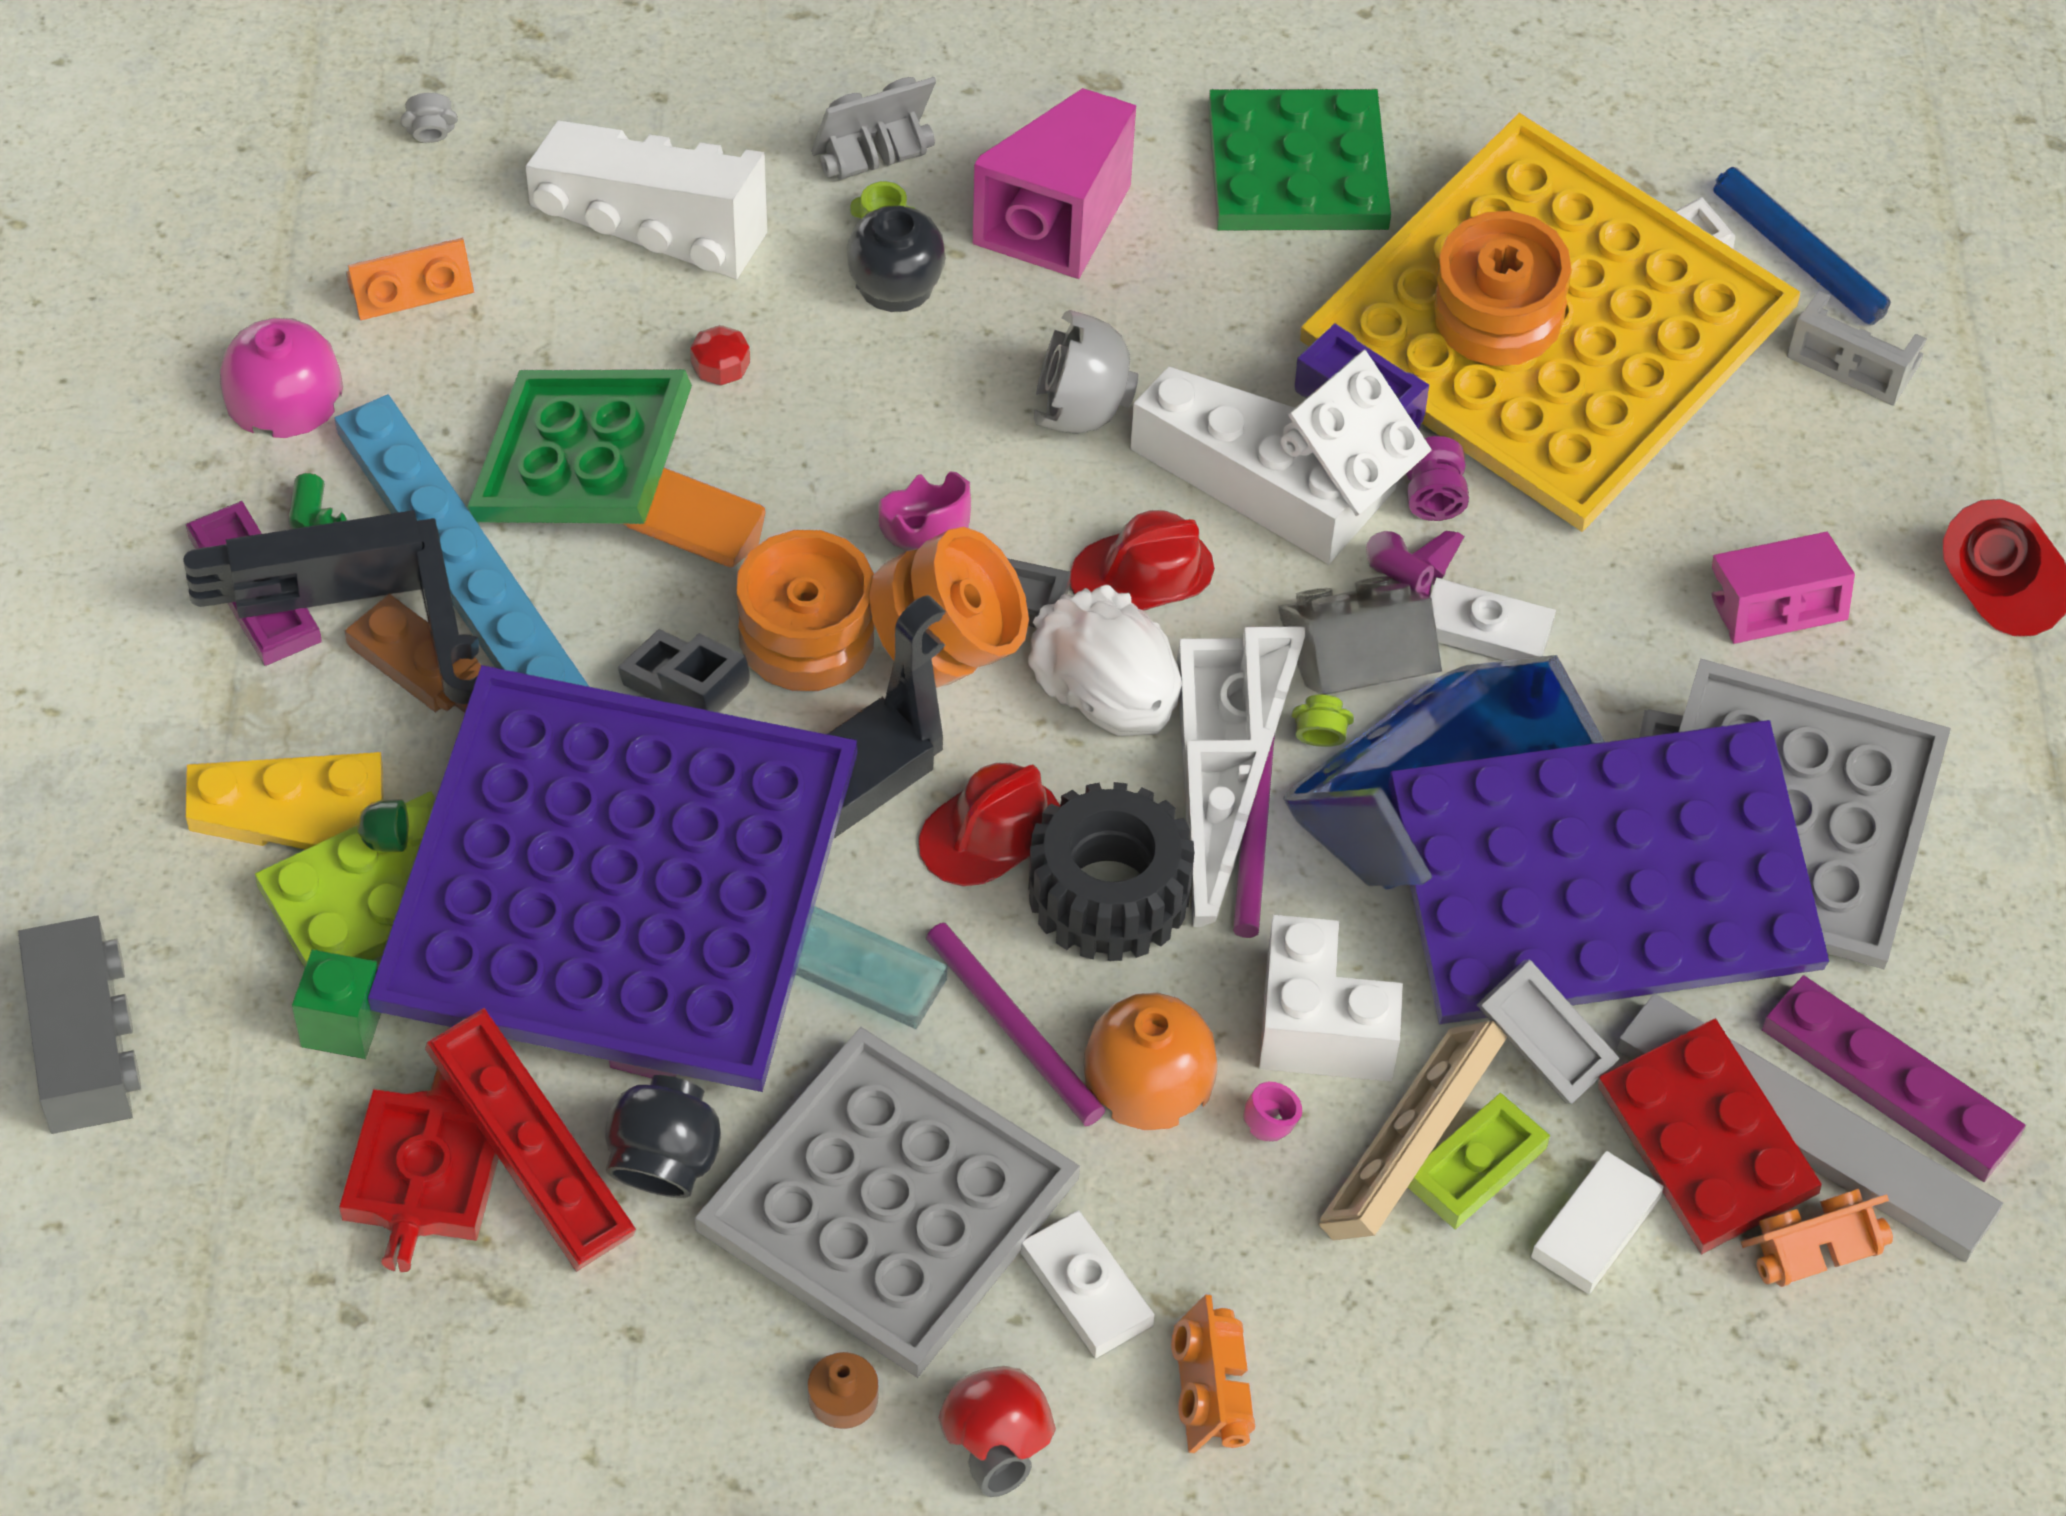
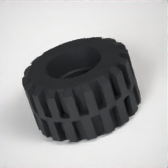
(1119, 829)

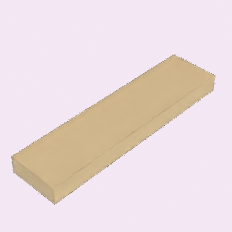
(1412, 1131)

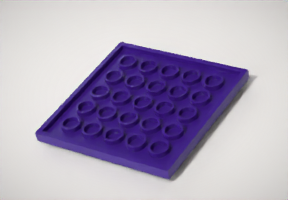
(617, 877)

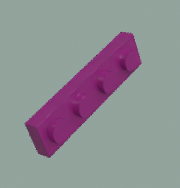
(1893, 1078)

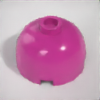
(280, 377)

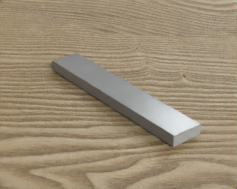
(1846, 1145)

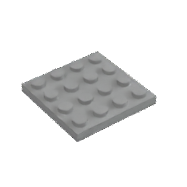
(1855, 789)
(888, 1200)

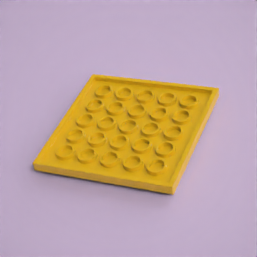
(1644, 340)

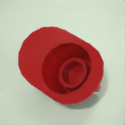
(1151, 559)
(2006, 567)
(985, 825)

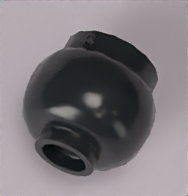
(896, 257)
(662, 1137)

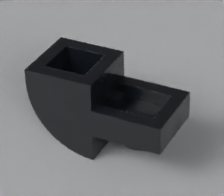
(685, 673)

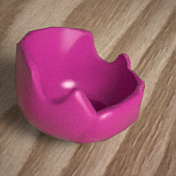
(925, 510)

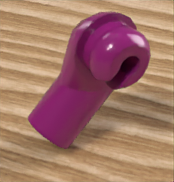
(1390, 556)

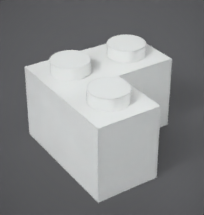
(1321, 1019)

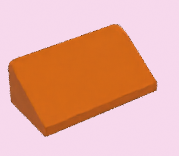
(703, 519)

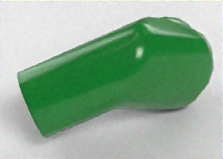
(307, 503)

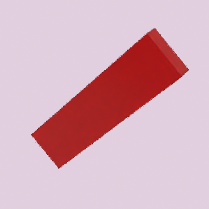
(530, 1139)

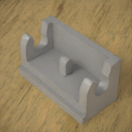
(1853, 354)

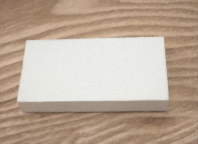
(1597, 1222)

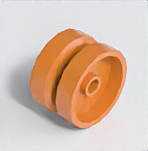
(1502, 288)
(974, 586)
(805, 610)

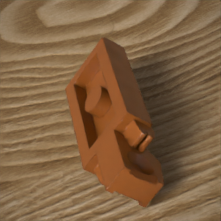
(402, 648)

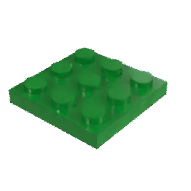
(1298, 159)
(580, 446)

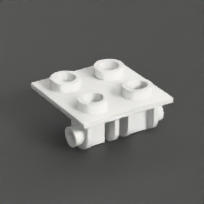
(1356, 433)

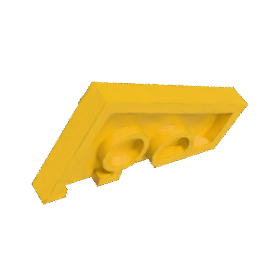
(283, 798)

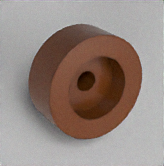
(843, 1390)

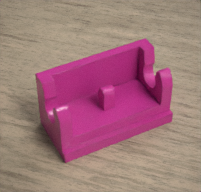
(1782, 587)

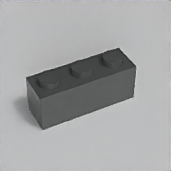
(78, 1024)

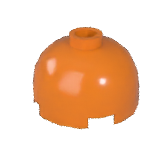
(1150, 1061)

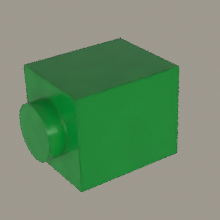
(334, 1004)

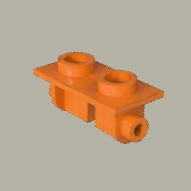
(410, 278)
(1793, 1245)
(1207, 1348)

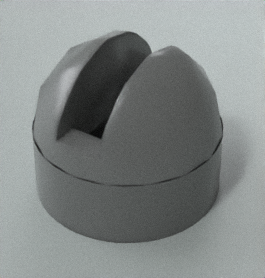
(999, 1472)

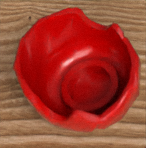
(997, 1409)

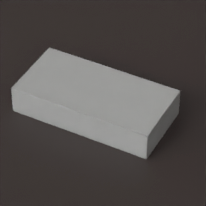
(1548, 1031)

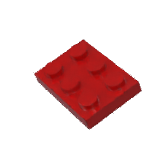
(1709, 1135)

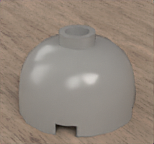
(1084, 376)

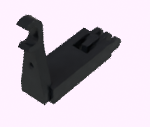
(336, 566)
(904, 729)

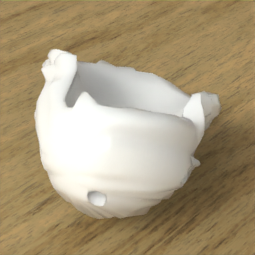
(1106, 661)

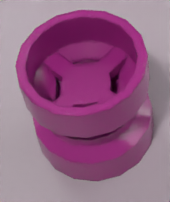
(1436, 488)

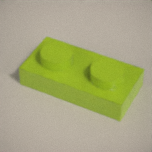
(1478, 1160)

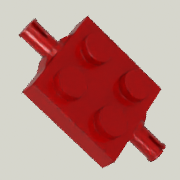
(419, 1170)

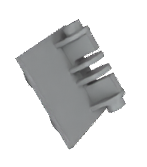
(887, 117)

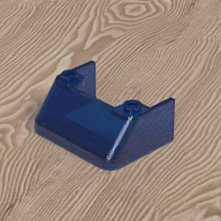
(1453, 719)

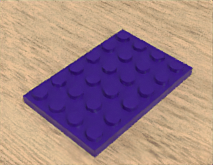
(1611, 868)

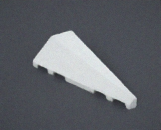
(1227, 726)

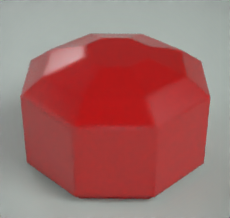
(720, 355)

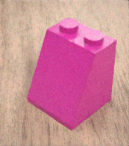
(1056, 183)

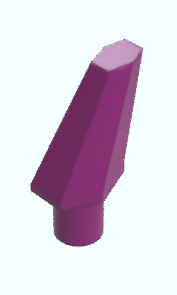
(1439, 554)

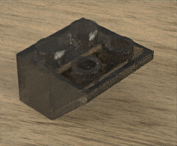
(1363, 635)

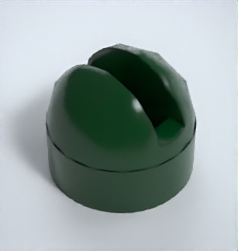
(384, 825)

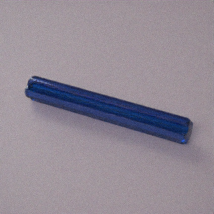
(1802, 246)

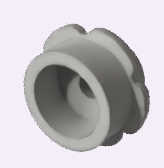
(429, 117)

